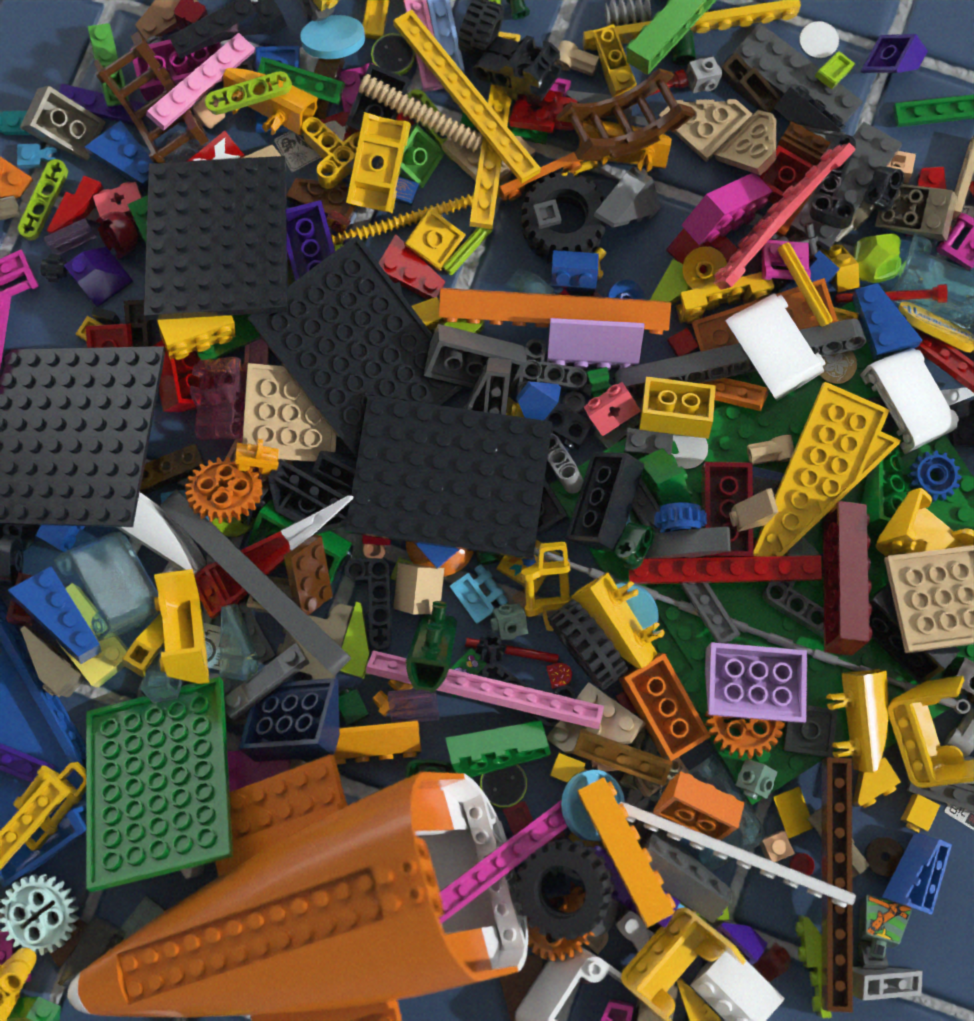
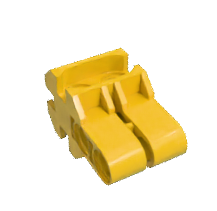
(12, 978)

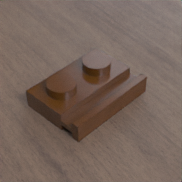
(804, 143)

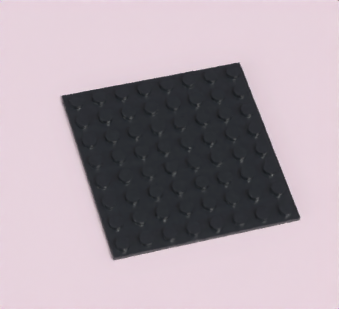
(75, 433)

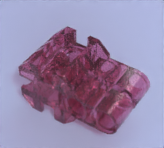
(219, 398)

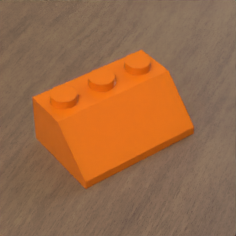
(699, 807)

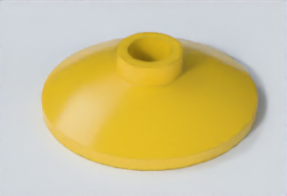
(695, 259)

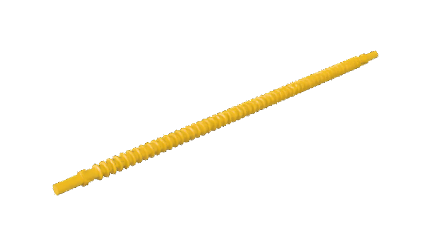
(415, 216)

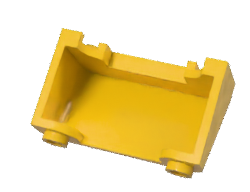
(918, 530)

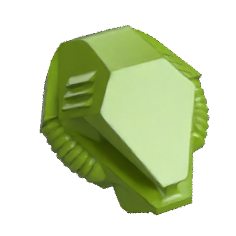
(878, 257)

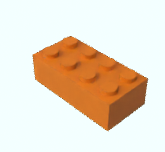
(664, 707)

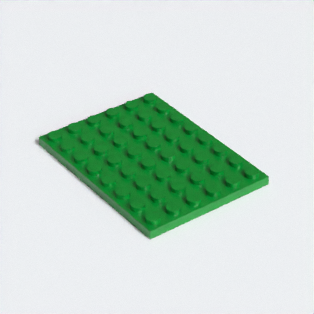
(157, 786)

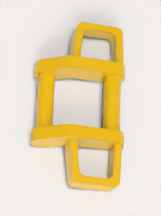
(535, 607)
(50, 825)

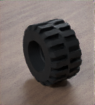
(480, 26)

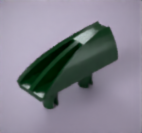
(431, 649)

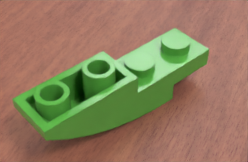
(105, 51)

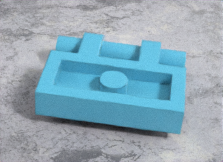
(472, 597)

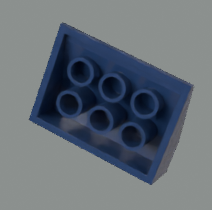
(294, 722)

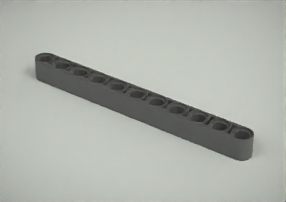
(734, 361)
(257, 584)

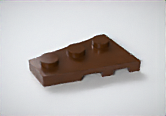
(308, 191)
(63, 953)
(518, 984)

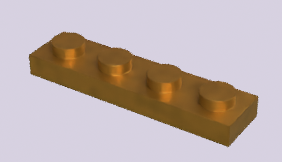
(622, 757)

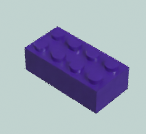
(307, 237)

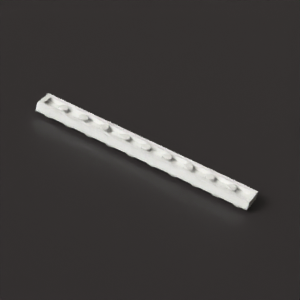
(744, 858)

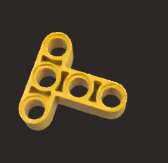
(331, 155)

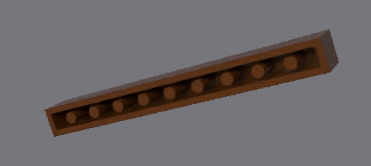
(837, 871)

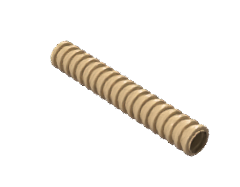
(420, 113)

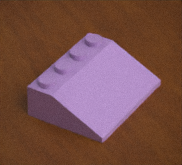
(594, 343)
(756, 682)

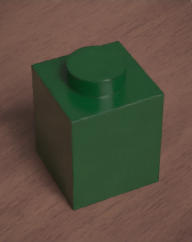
(352, 706)

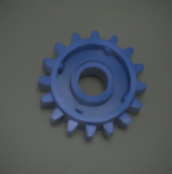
(942, 467)
(680, 517)

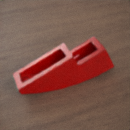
(76, 206)

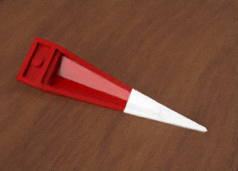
(220, 589)

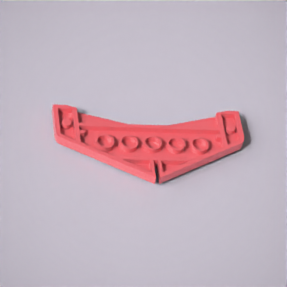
(778, 214)

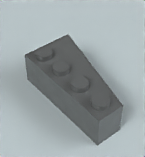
(686, 876)

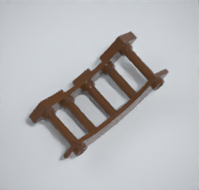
(142, 49)
(632, 141)

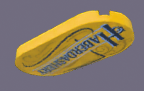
(938, 327)

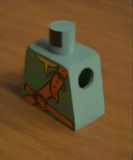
(882, 923)

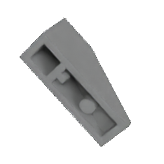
(886, 983)

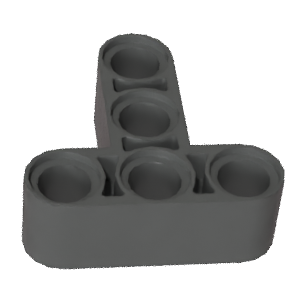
(545, 368)

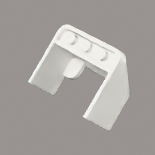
(557, 982)

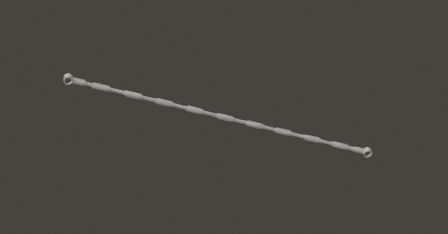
(773, 638)

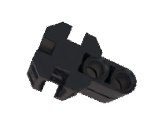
(509, 66)

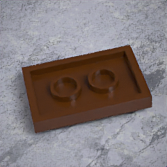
(308, 574)

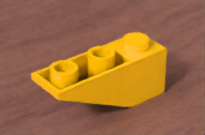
(613, 61)
(145, 648)

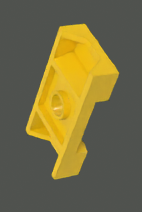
(372, 186)
(709, 297)

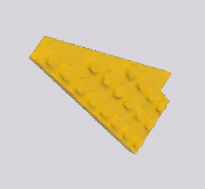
(831, 457)

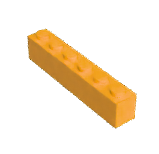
(625, 852)

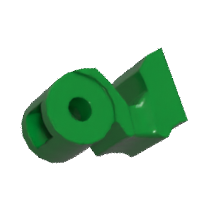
(599, 381)

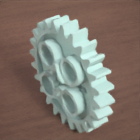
(25, 896)

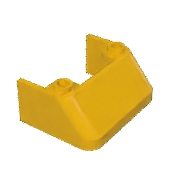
(182, 627)
(917, 739)
(669, 955)

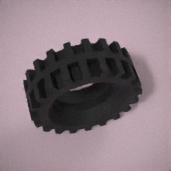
(588, 644)

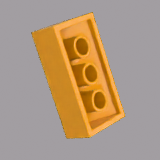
(378, 740)

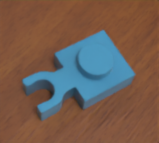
(32, 155)

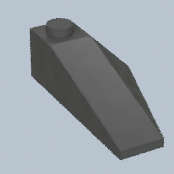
(630, 199)

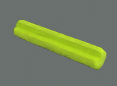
(466, 250)

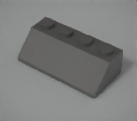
(461, 356)

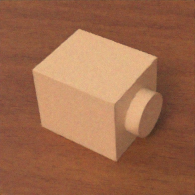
(776, 846)

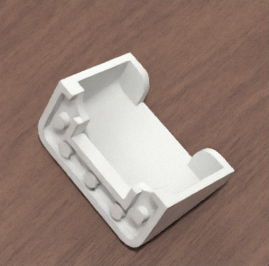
(775, 346)
(911, 398)

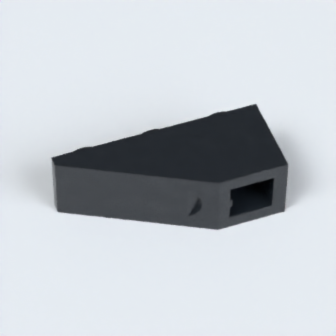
(802, 109)

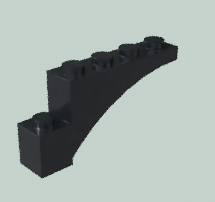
(226, 23)

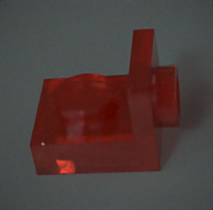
(773, 962)

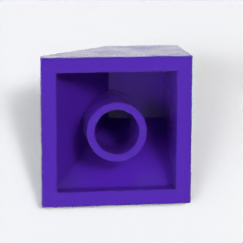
(895, 54)
(98, 274)
(745, 939)

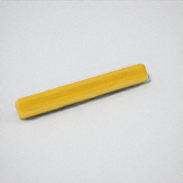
(805, 284)

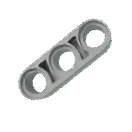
(564, 466)

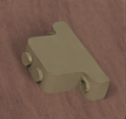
(334, 626)

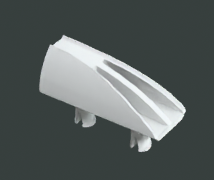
(164, 537)

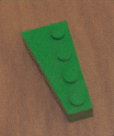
(497, 748)

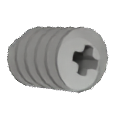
(627, 13)

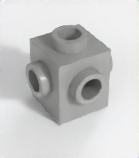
(703, 74)

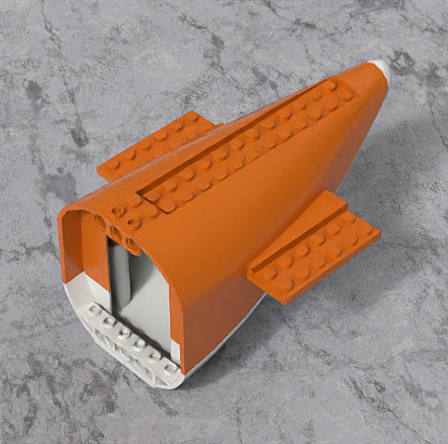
(323, 909)

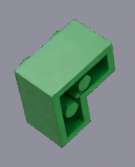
(666, 478)

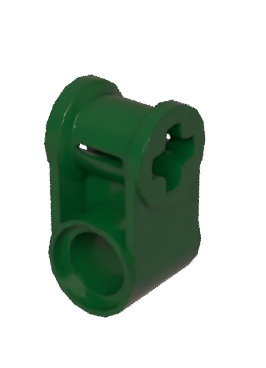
(634, 541)

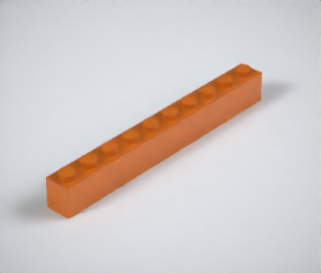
(540, 308)

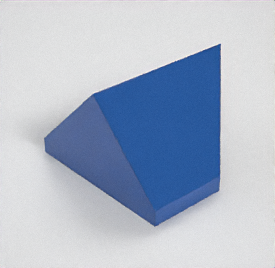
(538, 399)

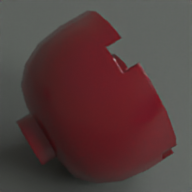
(119, 232)

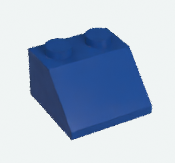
(574, 271)

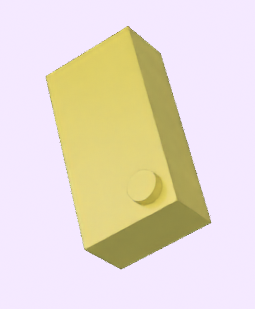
(109, 661)

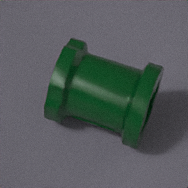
(518, 9)

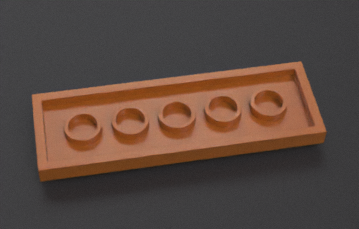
(715, 333)

